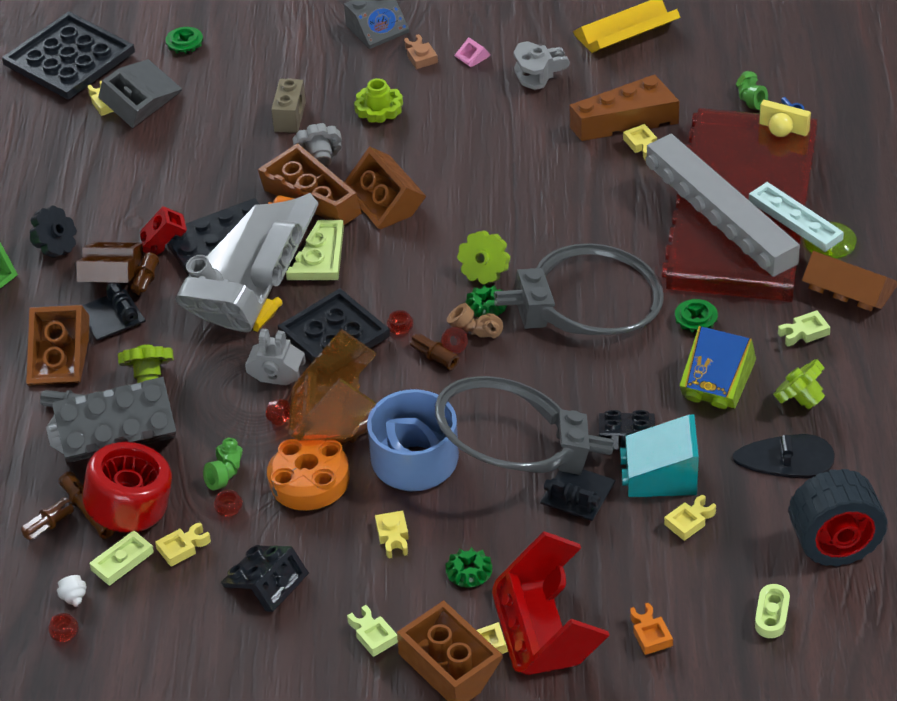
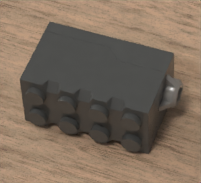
(122, 414)

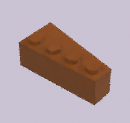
(624, 108)
(299, 173)

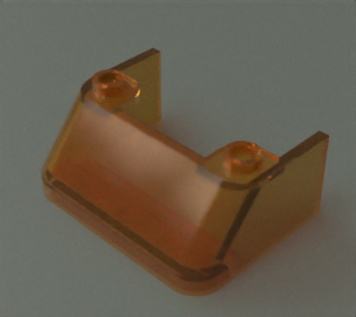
(327, 393)

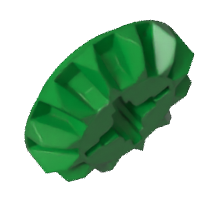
(190, 38)
(474, 301)
(696, 308)
(471, 576)

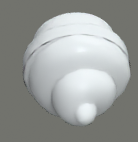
(72, 589)

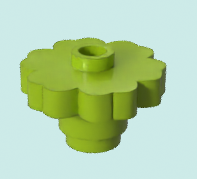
(378, 102)
(483, 257)
(145, 360)
(802, 385)

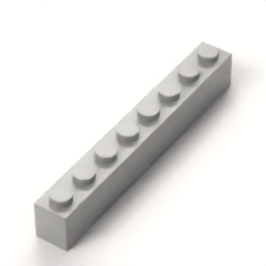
(723, 205)

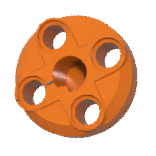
(308, 473)

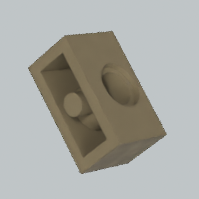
(288, 105)

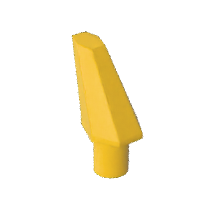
(267, 312)

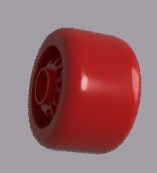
(126, 487)

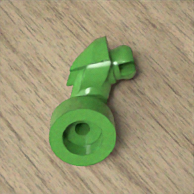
(749, 91)
(219, 472)

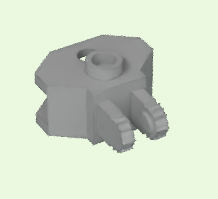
(539, 63)
(274, 358)

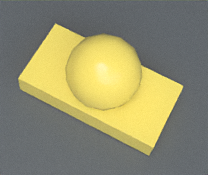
(784, 119)

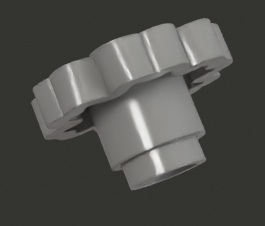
(320, 142)

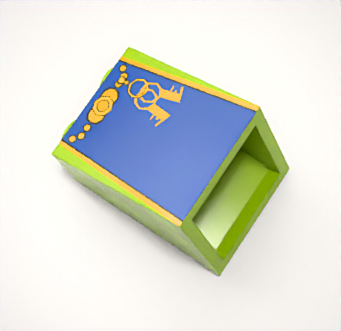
(717, 368)

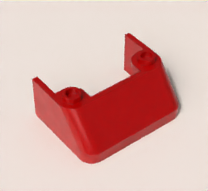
(529, 612)

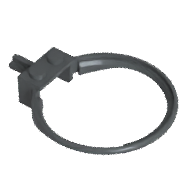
(536, 301)
(571, 427)

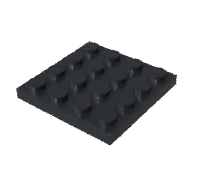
(68, 55)
(208, 232)

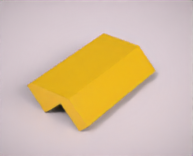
(625, 25)

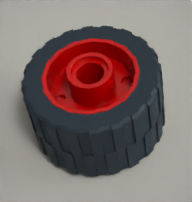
(837, 517)

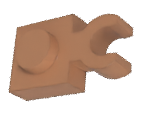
(419, 53)

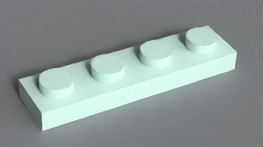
(796, 216)

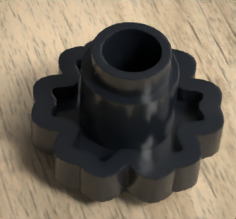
(52, 231)

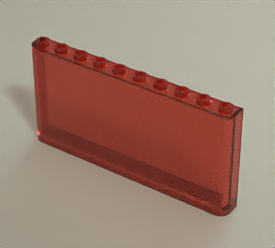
(746, 158)

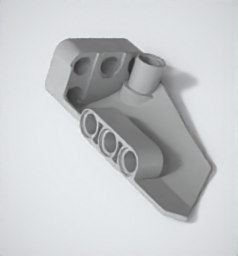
(240, 271)

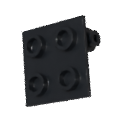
(112, 312)
(616, 424)
(576, 493)

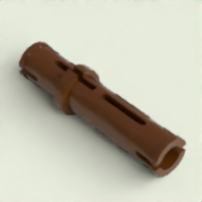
(74, 490)

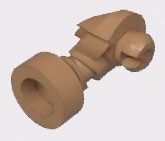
(485, 326)

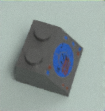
(375, 20)

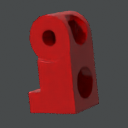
(161, 230)

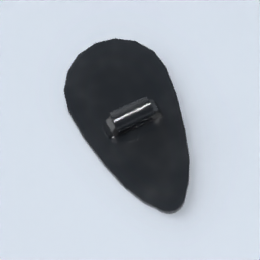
(787, 456)

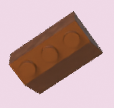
(384, 189)
(848, 281)
(448, 653)

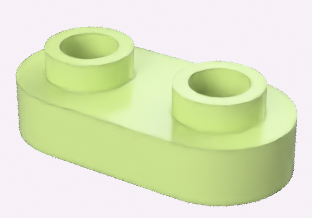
(772, 613)

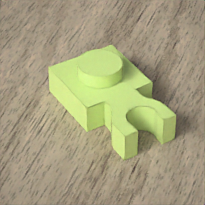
(805, 327)
(373, 634)

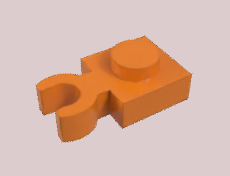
(650, 632)

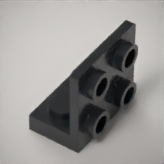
(269, 572)

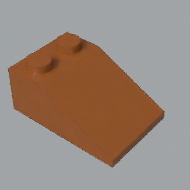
(57, 344)

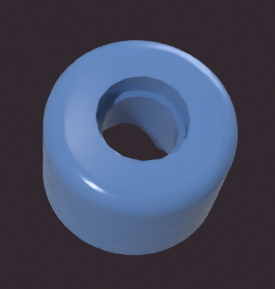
(410, 421)

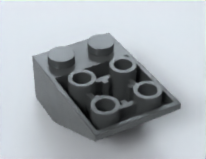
(137, 91)

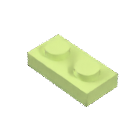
(121, 557)

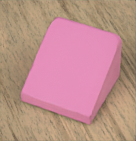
(471, 53)

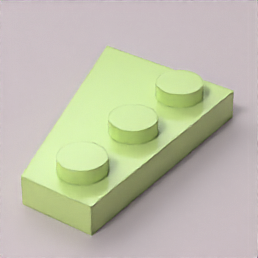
(321, 253)

